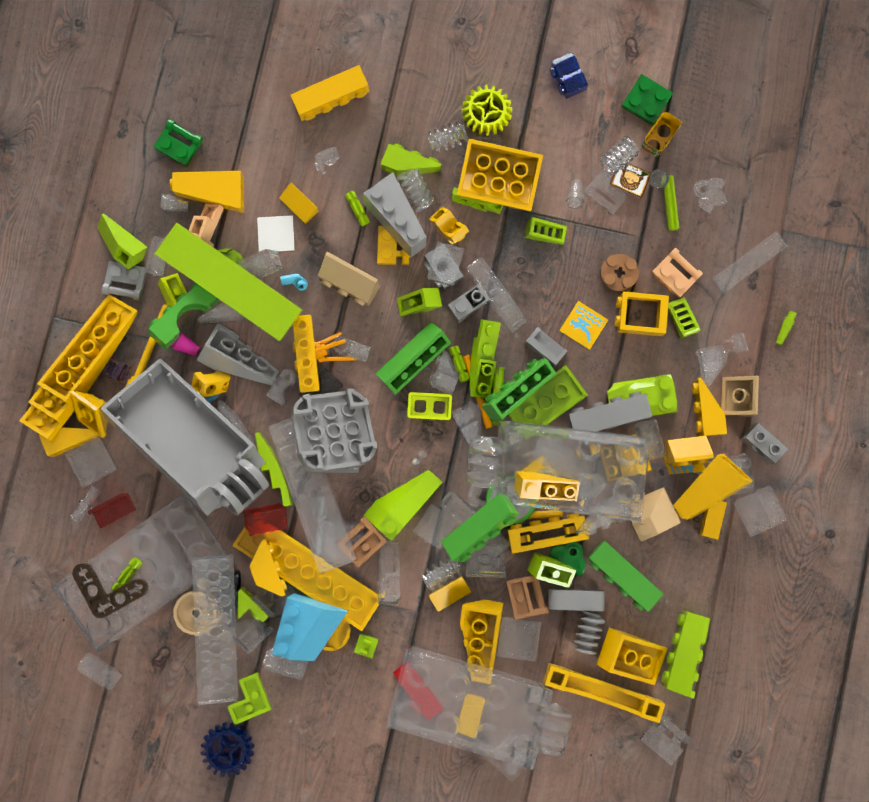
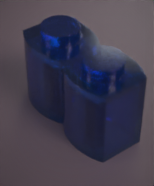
(569, 75)

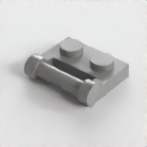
(118, 273)

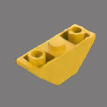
(266, 570)

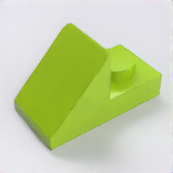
(246, 603)

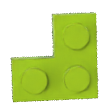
(255, 701)

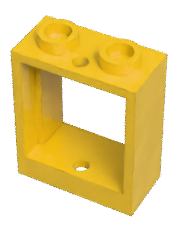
(661, 315)

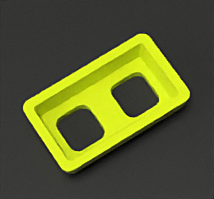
(430, 398)

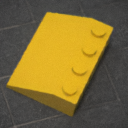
(499, 175)

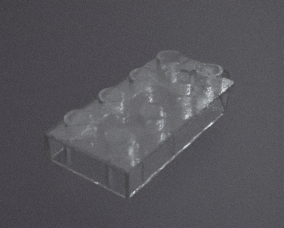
(606, 464)
(477, 709)

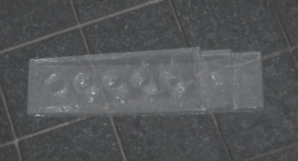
(314, 503)

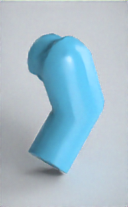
(295, 279)

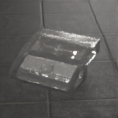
(760, 510)

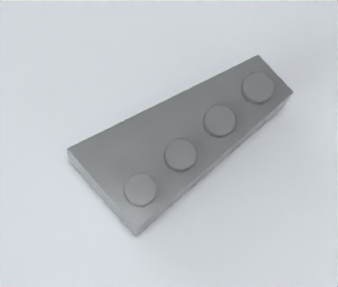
(394, 212)
(611, 414)

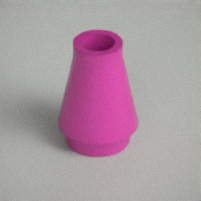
(186, 345)

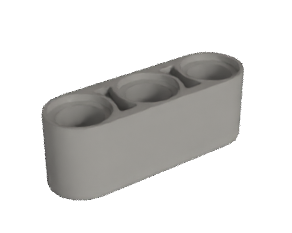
(576, 599)

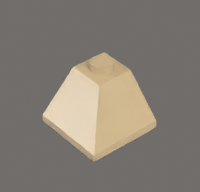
(657, 515)

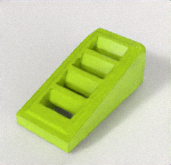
(544, 237)
(692, 321)

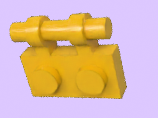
(387, 249)

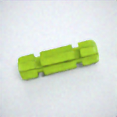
(357, 208)
(459, 364)
(127, 574)

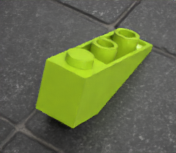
(400, 160)
(121, 244)

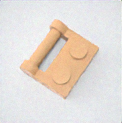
(672, 277)

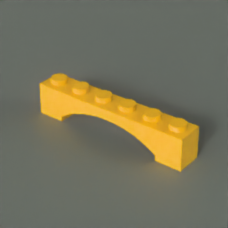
(603, 691)

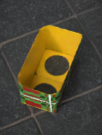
(665, 119)

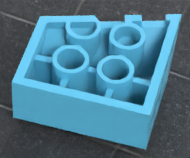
(306, 628)

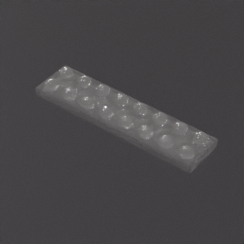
(215, 628)

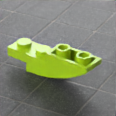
(482, 359)

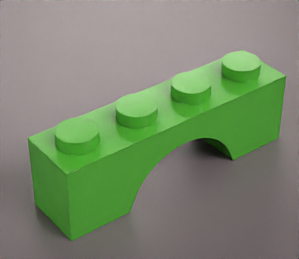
(165, 328)

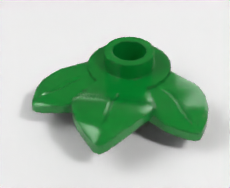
(563, 554)

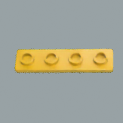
(305, 354)

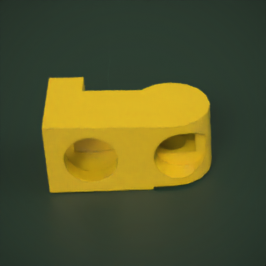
(211, 383)

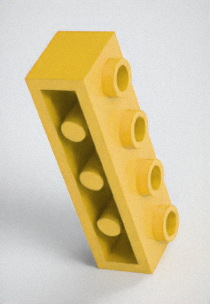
(330, 93)

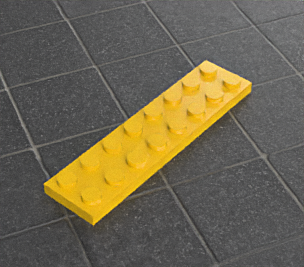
(301, 571)

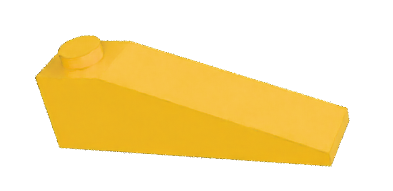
(480, 628)

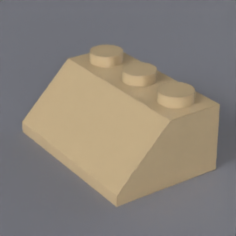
(348, 280)

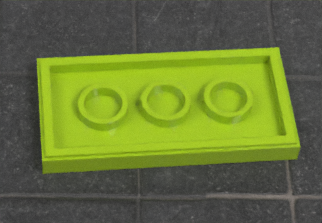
(550, 400)

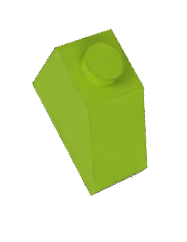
(419, 301)
(551, 570)

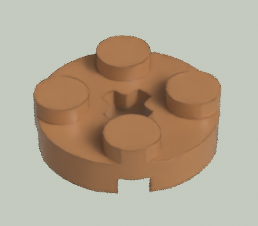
(612, 264)

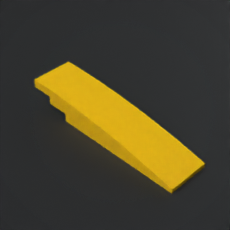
(78, 367)

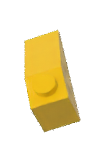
(67, 440)

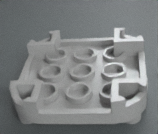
(333, 431)

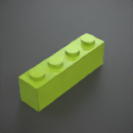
(686, 653)

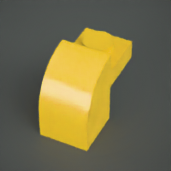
(448, 226)

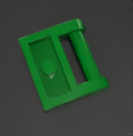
(174, 148)

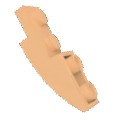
(205, 224)

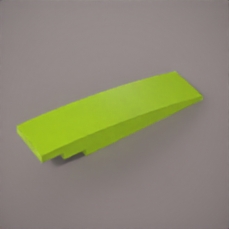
(228, 282)

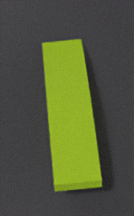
(274, 467)

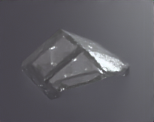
(271, 603)

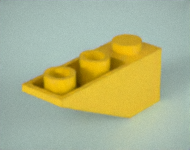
(709, 413)
(543, 486)

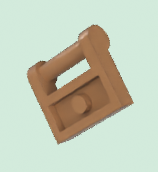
(368, 544)
(521, 600)

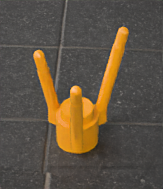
(321, 349)

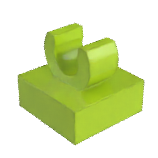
(366, 645)

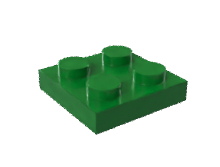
(647, 99)

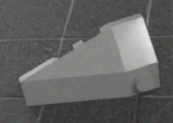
(229, 355)

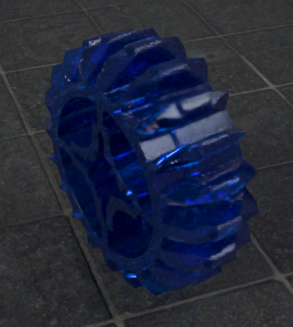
(230, 757)

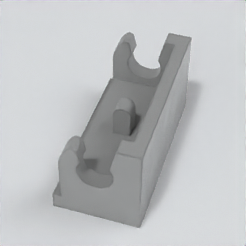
(545, 347)

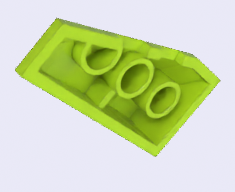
(397, 508)

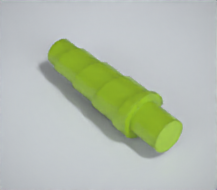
(786, 327)

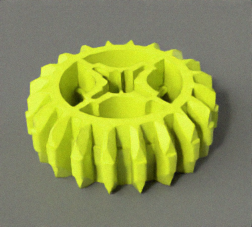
(494, 112)

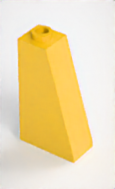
(211, 187)
(712, 486)

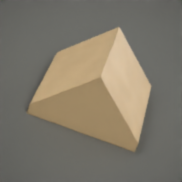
(740, 396)

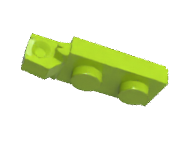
(477, 204)

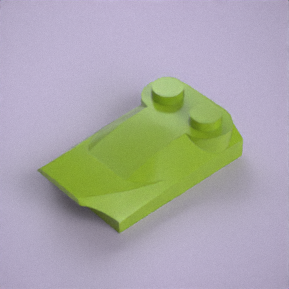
(659, 391)

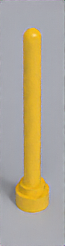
(147, 352)

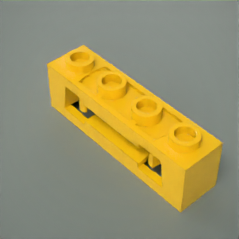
(536, 526)

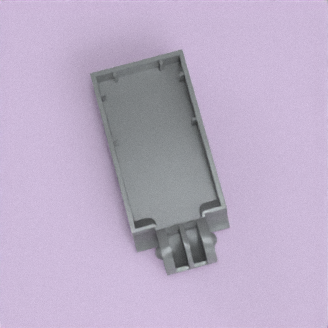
(187, 440)

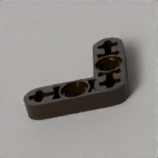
(101, 596)

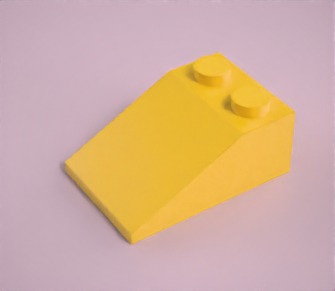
(631, 656)

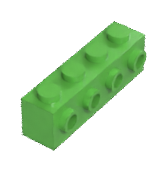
(413, 357)
(519, 389)
(480, 528)
(623, 574)

